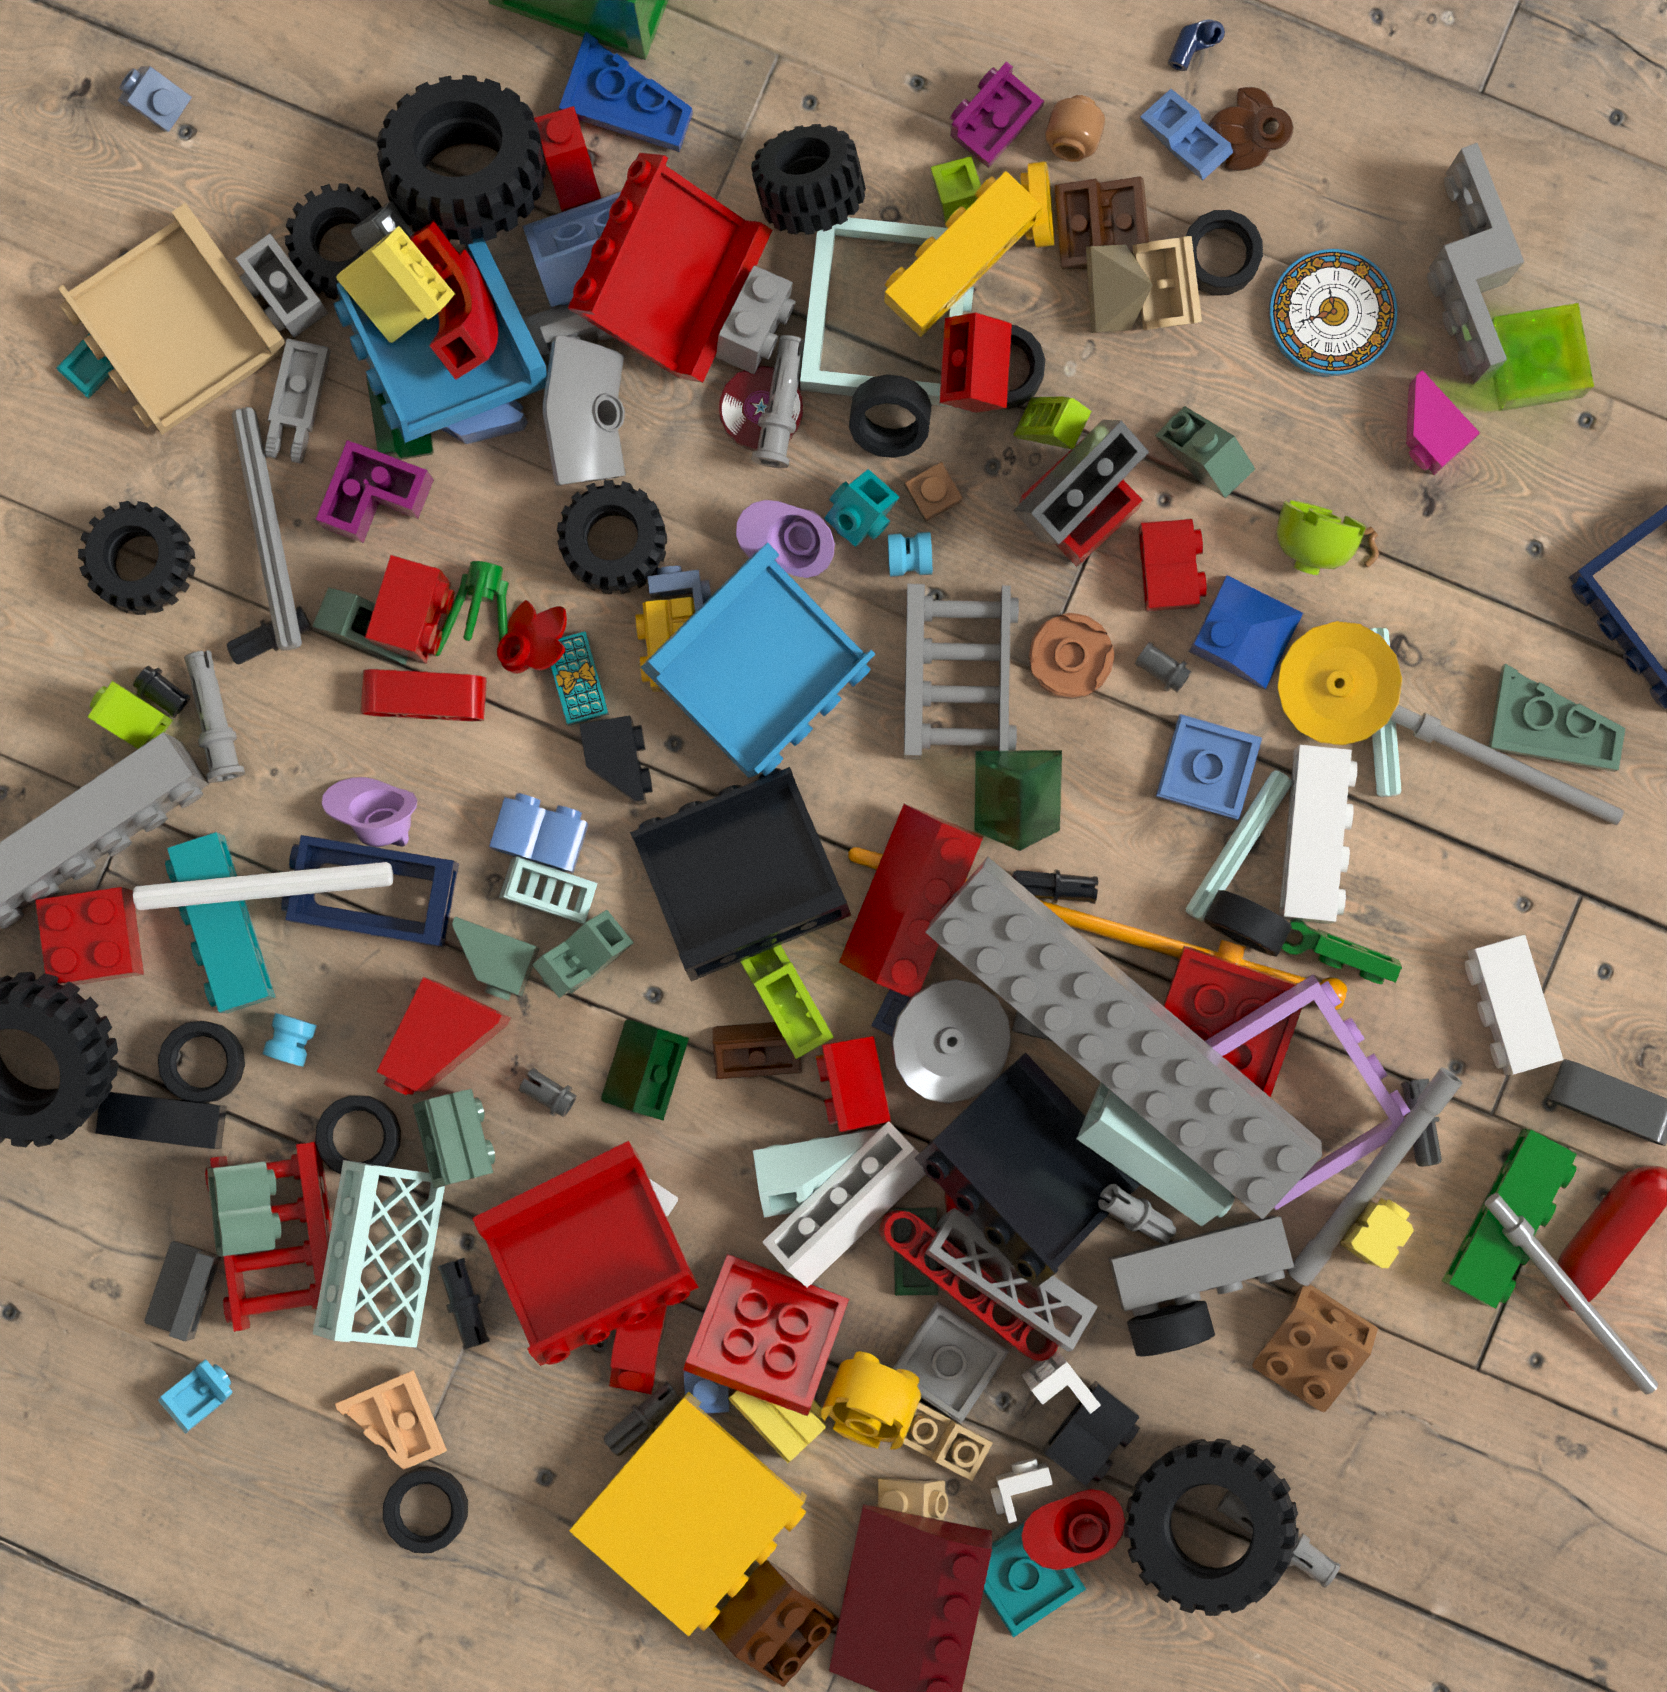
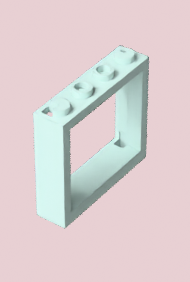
(842, 383)

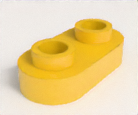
(1037, 183)

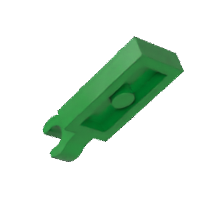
(1339, 951)

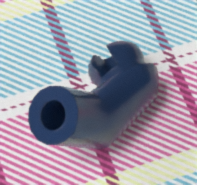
(1193, 39)

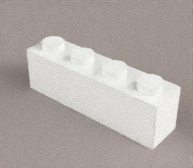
(1316, 834)
(846, 1205)

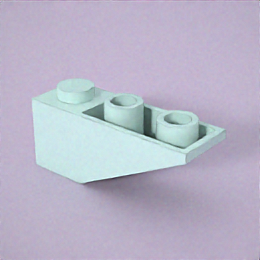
(796, 1170)

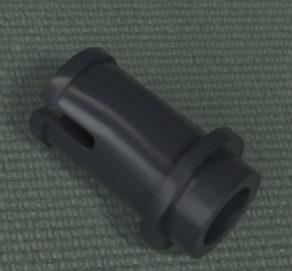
(161, 691)

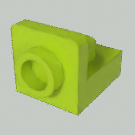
(955, 185)

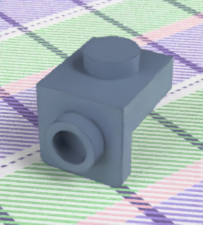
(153, 96)
(674, 582)

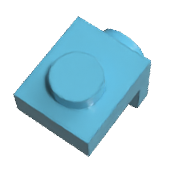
(197, 1395)

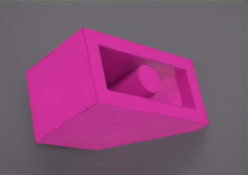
(1434, 425)

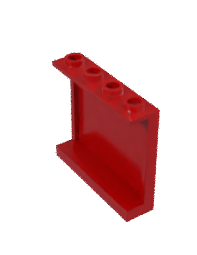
(668, 269)
(586, 1254)

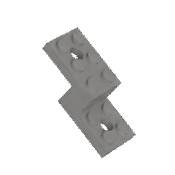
(1474, 264)

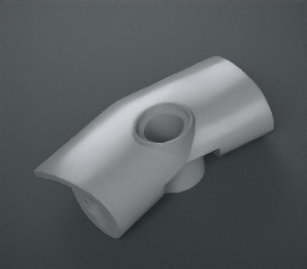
(583, 411)

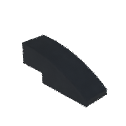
(162, 1120)

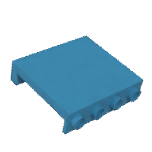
(417, 384)
(757, 664)

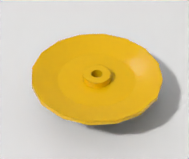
(1340, 683)

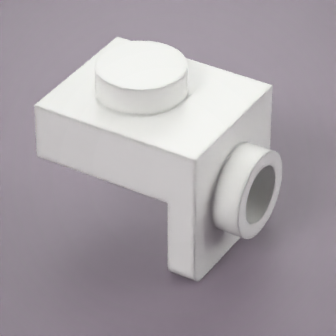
(1025, 1476)

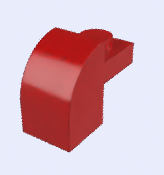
(637, 1353)

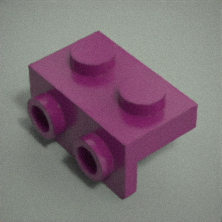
(994, 114)

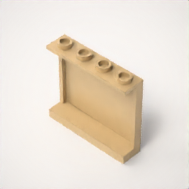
(173, 323)

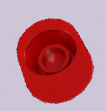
(1073, 1530)

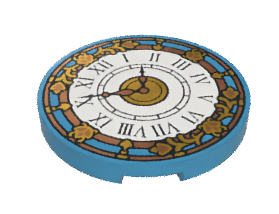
(1332, 312)

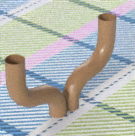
(1371, 541)

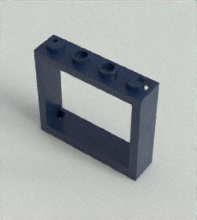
(1611, 620)

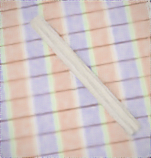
(263, 886)

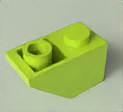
(127, 715)

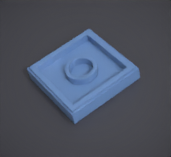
(1208, 767)

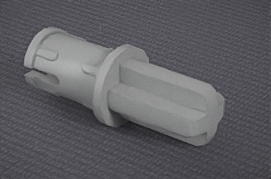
(1137, 1214)

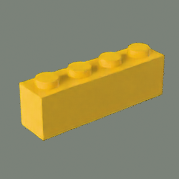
(962, 253)

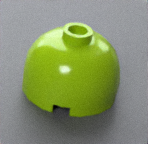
(1317, 536)

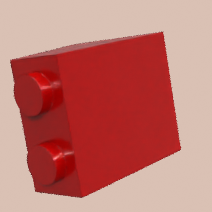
(437, 1037)

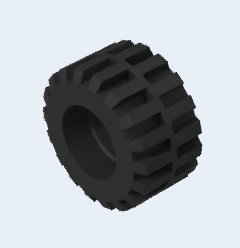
(808, 179)
(311, 225)
(605, 502)
(108, 538)

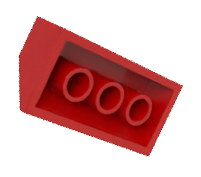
(913, 882)

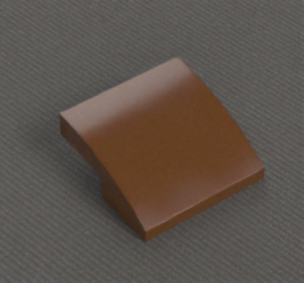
(1099, 216)

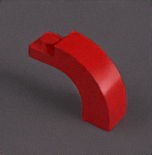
(469, 319)

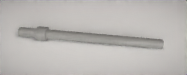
(1430, 728)
(1520, 1234)

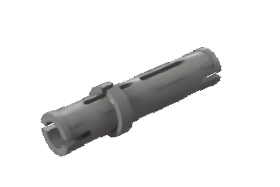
(1305, 1555)

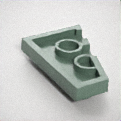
(1547, 726)

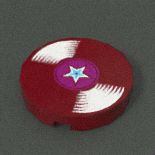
(744, 402)

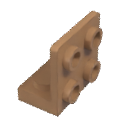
(1316, 1348)

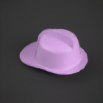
(795, 533)
(373, 810)

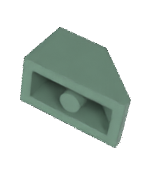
(348, 618)
(496, 958)

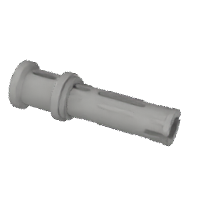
(778, 421)
(216, 735)

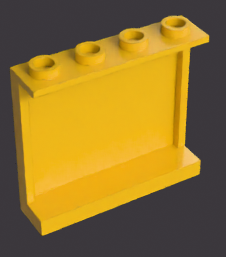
(689, 1516)

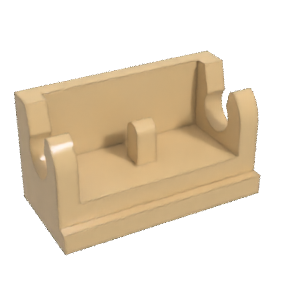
(1174, 280)

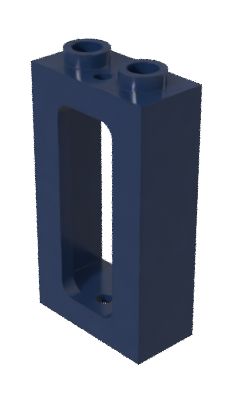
(315, 852)

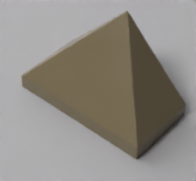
(1115, 288)

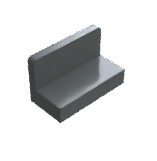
(182, 1290)

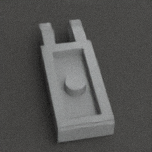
(296, 396)

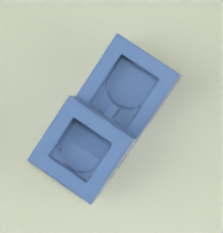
(1186, 135)

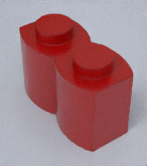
(1170, 565)

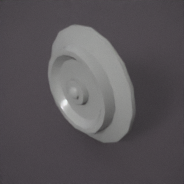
(951, 1041)

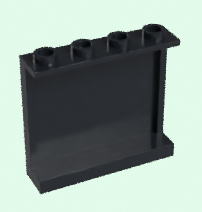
(740, 873)
(1022, 1171)

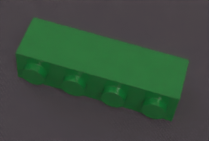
(1528, 1185)

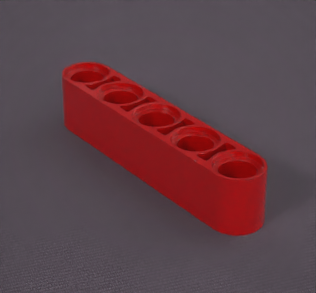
(979, 1304)

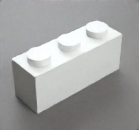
(1513, 1006)

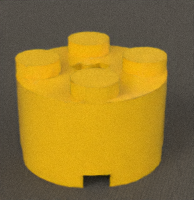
(872, 1401)

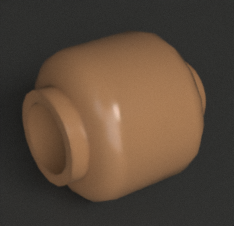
(1075, 128)

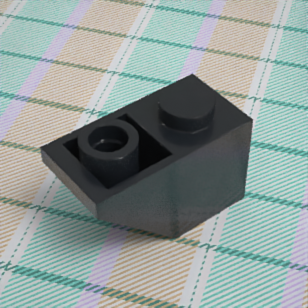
(613, 755)

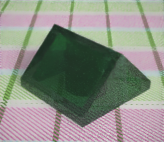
(1017, 795)

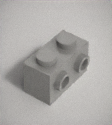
(282, 286)
(754, 319)

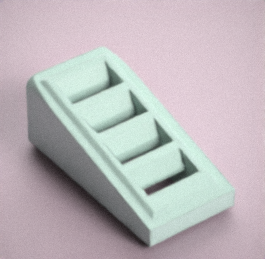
(553, 875)

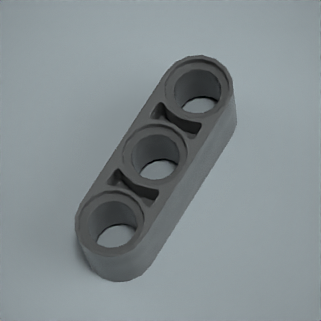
(1611, 1101)

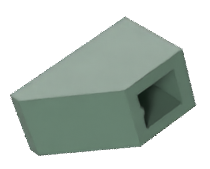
(1206, 451)

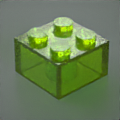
(1543, 356)

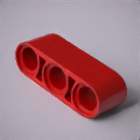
(423, 695)

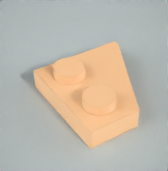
(397, 1419)

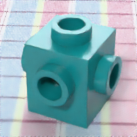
(861, 508)

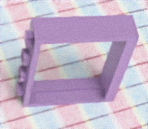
(1349, 1037)

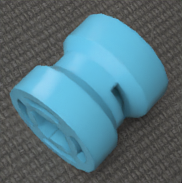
(910, 554)
(289, 1039)

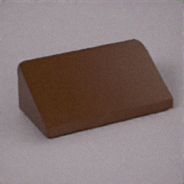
(752, 1051)

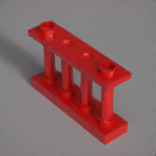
(310, 1209)

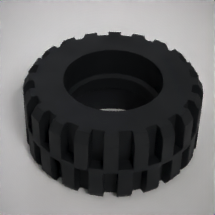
(454, 115)
(81, 1049)
(1170, 1568)

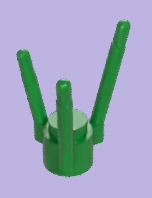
(481, 585)

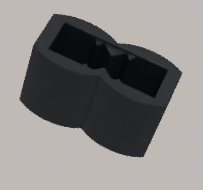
(1087, 1439)

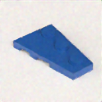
(622, 99)

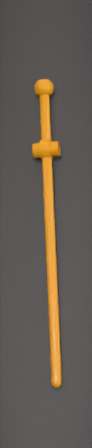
(1135, 936)

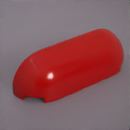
(1614, 1229)

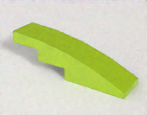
(787, 1000)

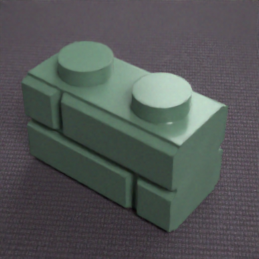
(454, 1138)

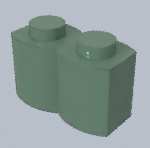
(243, 1208)

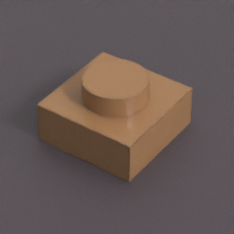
(933, 491)

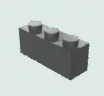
(1081, 481)

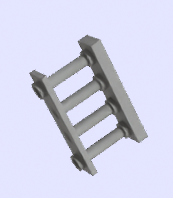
(923, 651)

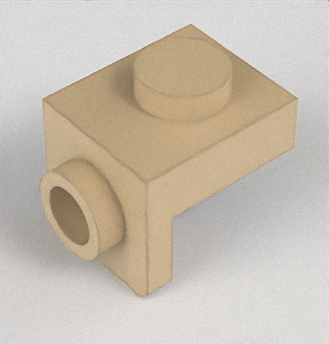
(913, 1497)

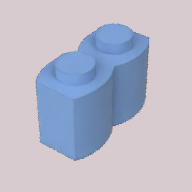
(538, 833)

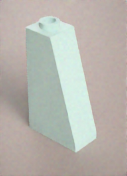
(1151, 1158)

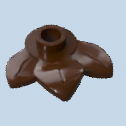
(1245, 127)

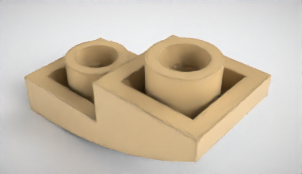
(947, 1441)

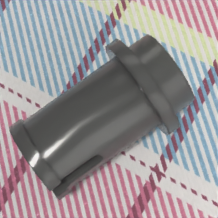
(1163, 667)
(548, 1093)

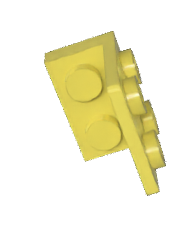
(395, 285)

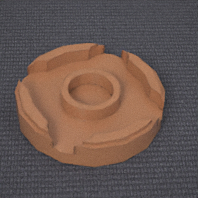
(1071, 656)

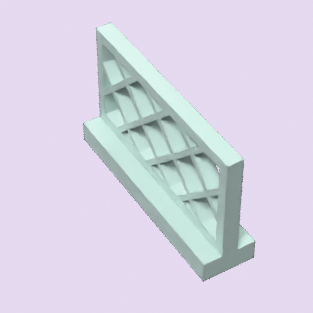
(347, 1255)

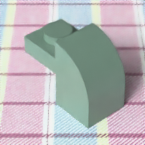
(583, 954)

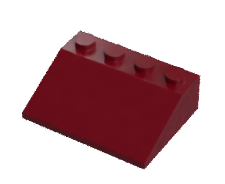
(910, 1602)

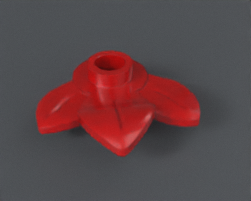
(532, 638)

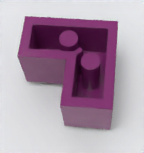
(368, 480)

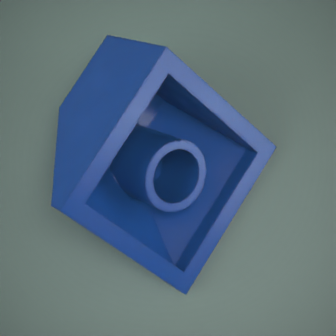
(1245, 632)

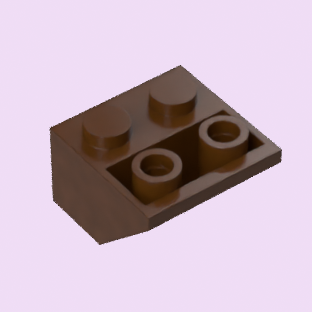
(774, 1623)

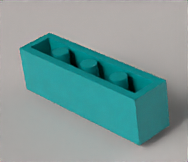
(222, 930)

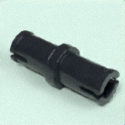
(463, 1304)

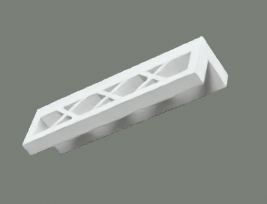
(1052, 1375)

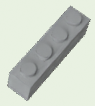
(1201, 1263)

